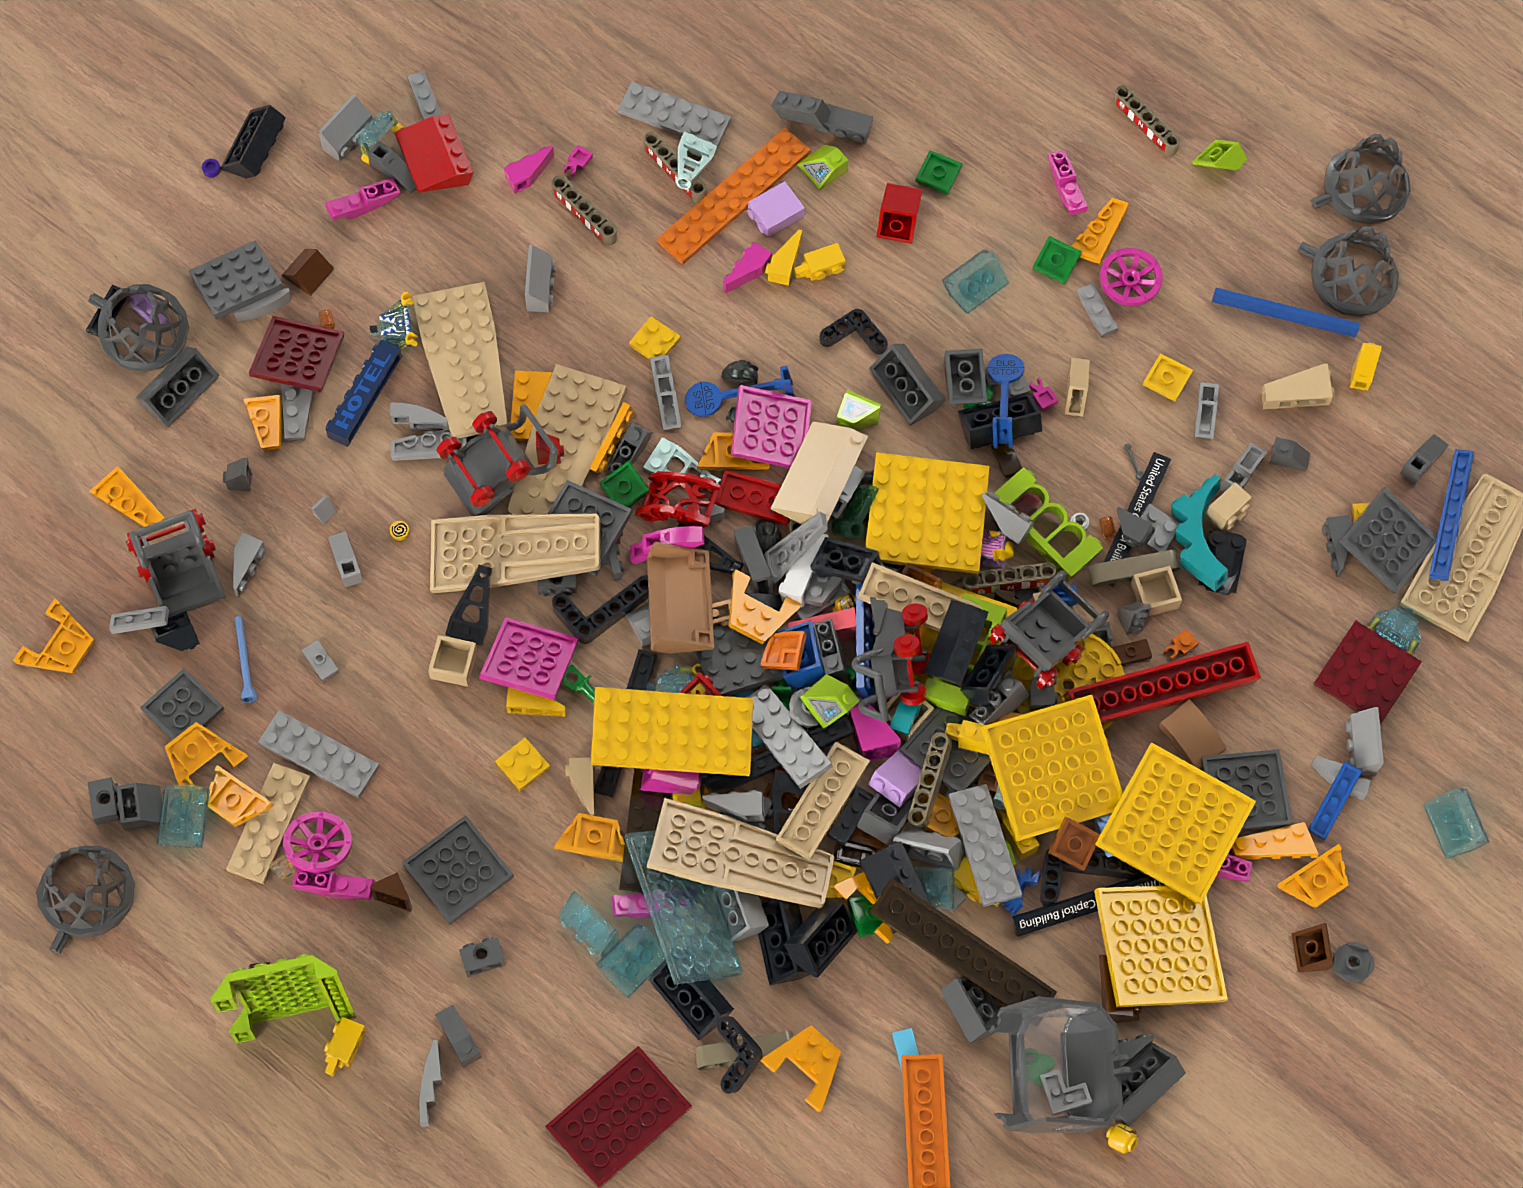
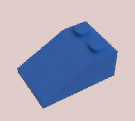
(811, 665)

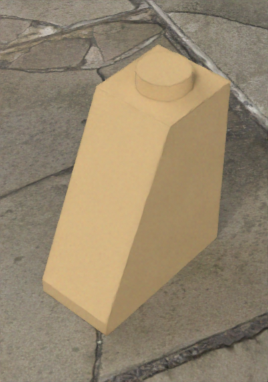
(1077, 387)

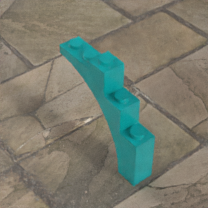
(1197, 556)

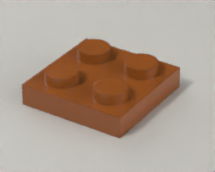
(1074, 843)

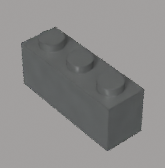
(801, 108)
(847, 124)

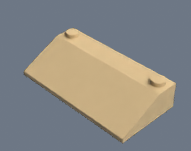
(819, 472)

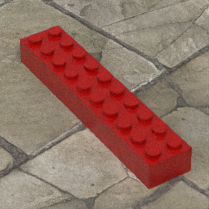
(1171, 683)

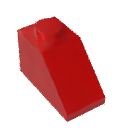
(543, 450)

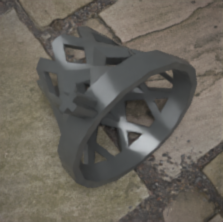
(1345, 203)
(1340, 243)
(109, 343)
(80, 927)

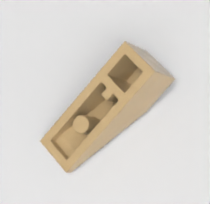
(582, 780)

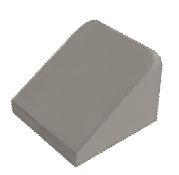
(323, 509)

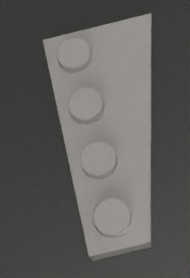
(296, 410)
(421, 446)
(792, 547)
(822, 590)

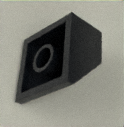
(177, 633)

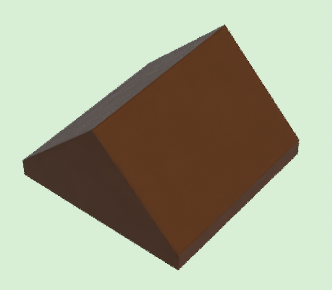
(308, 270)
(392, 892)
(1312, 949)

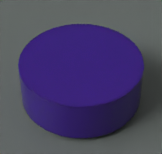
(211, 168)

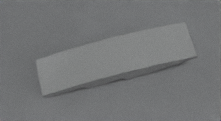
(665, 392)
(431, 1076)

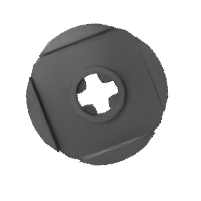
(1345, 970)

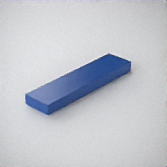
(1334, 800)

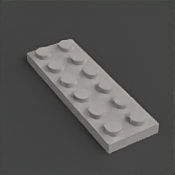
(673, 113)
(786, 738)
(318, 754)
(985, 845)

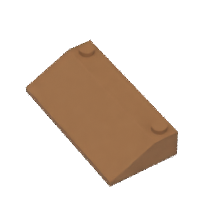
(679, 599)

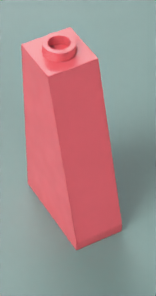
(843, 621)

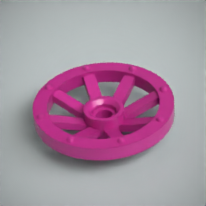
(1131, 274)
(317, 840)

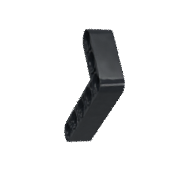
(603, 612)
(1102, 869)

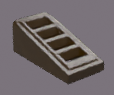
(851, 847)

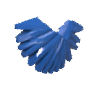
(1025, 880)

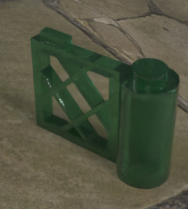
(851, 523)

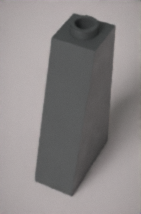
(753, 560)

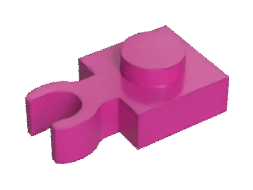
(578, 159)
(1043, 396)

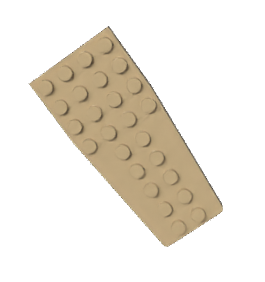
(462, 354)
(579, 413)
(514, 546)
(1483, 548)
(735, 856)

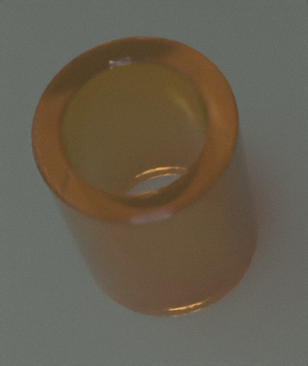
(326, 319)
(1107, 527)

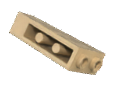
(1301, 389)

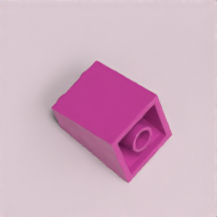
(873, 737)
(670, 781)

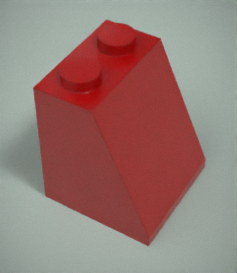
(899, 213)

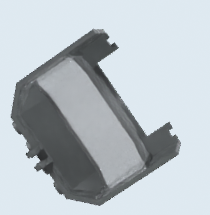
(1068, 1037)

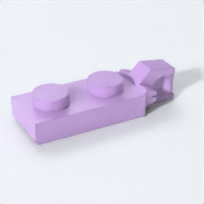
(143, 306)

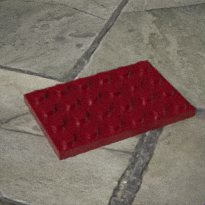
(618, 1117)

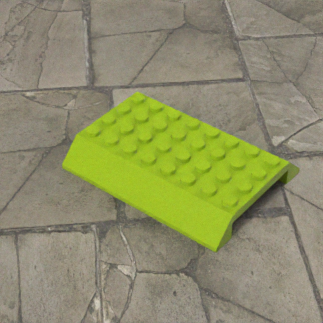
(279, 992)

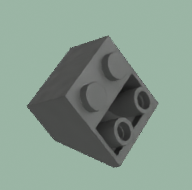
(139, 805)

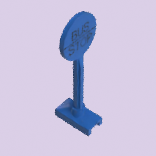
(1004, 370)
(706, 398)

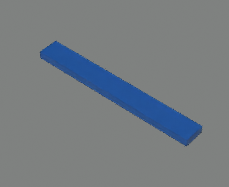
(1285, 312)
(1451, 515)

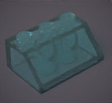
(975, 280)
(183, 816)
(1456, 822)
(588, 925)
(632, 960)

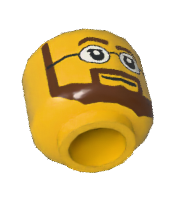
(845, 602)
(1122, 1138)

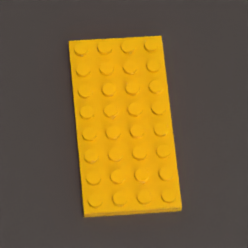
(672, 731)

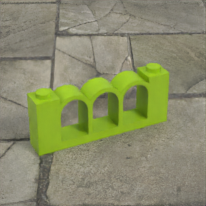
(1024, 483)
(950, 696)

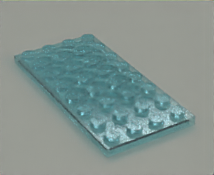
(685, 919)

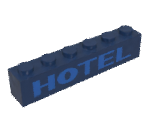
(363, 393)

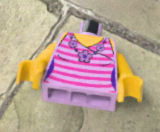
(995, 549)

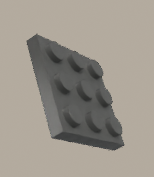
(181, 705)

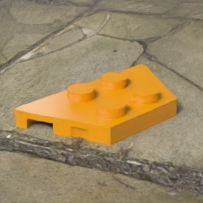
(718, 456)
(234, 799)
(593, 837)
(1318, 879)

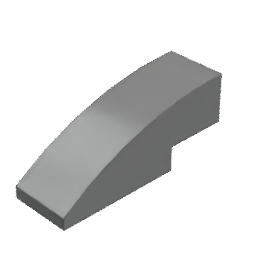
(263, 306)
(1206, 410)
(416, 416)
(1244, 467)
(1329, 770)

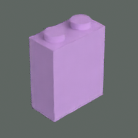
(775, 209)
(896, 778)

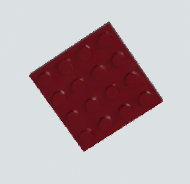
(296, 354)
(1367, 671)

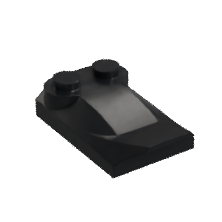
(1229, 551)
(844, 560)

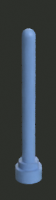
(248, 693)

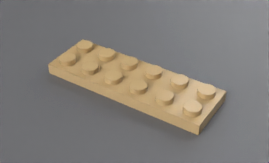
(902, 591)
(822, 802)
(265, 832)

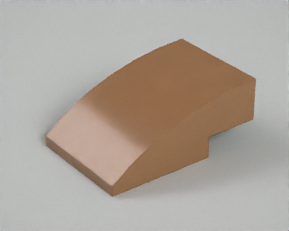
(1192, 734)

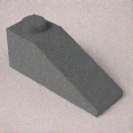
(458, 1036)

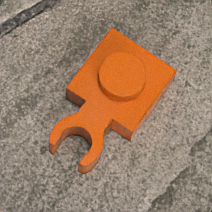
(1182, 643)

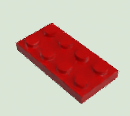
(749, 496)

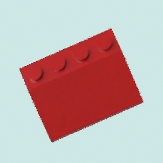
(435, 154)

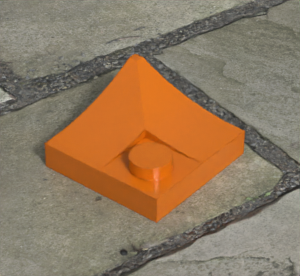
(784, 651)

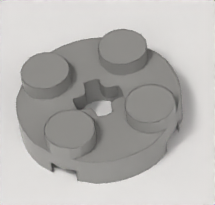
(799, 712)

